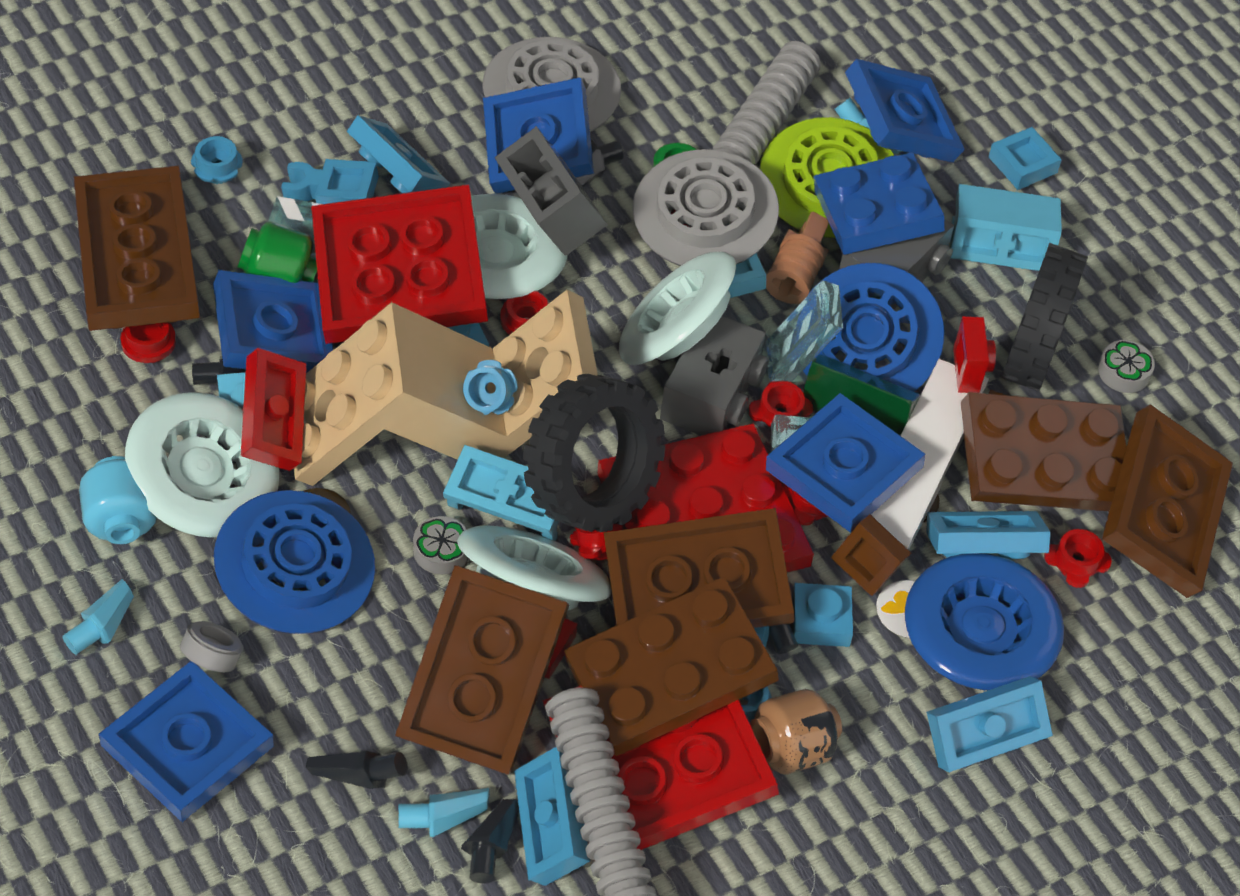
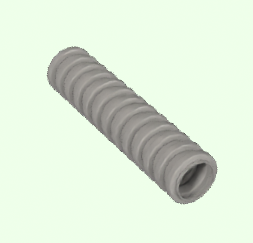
(770, 102)
(598, 794)

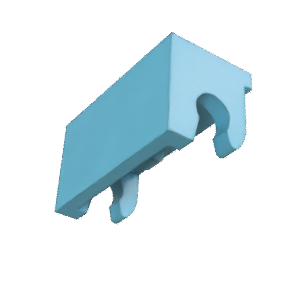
(1004, 227)
(497, 489)

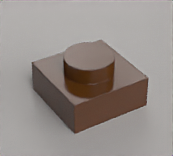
(871, 555)

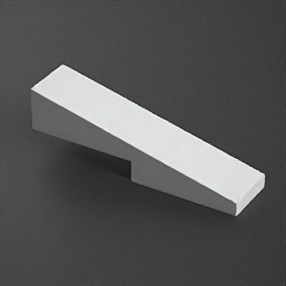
(938, 432)

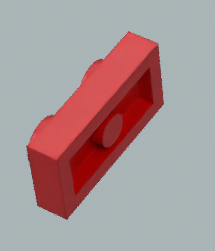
(273, 409)

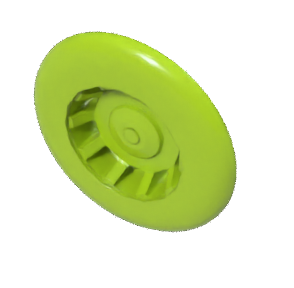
(822, 147)

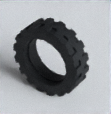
(1044, 317)
(553, 444)

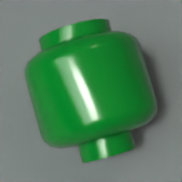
(279, 253)

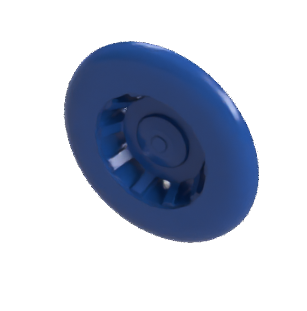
(873, 327)
(300, 541)
(979, 635)

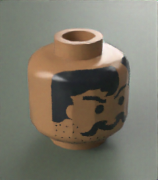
(797, 731)

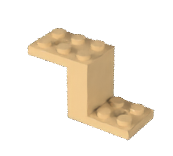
(411, 377)

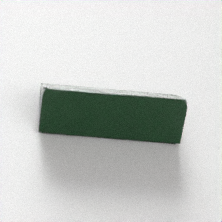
(876, 396)

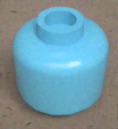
(114, 502)

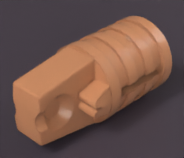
(798, 261)

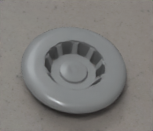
(554, 60)
(705, 193)

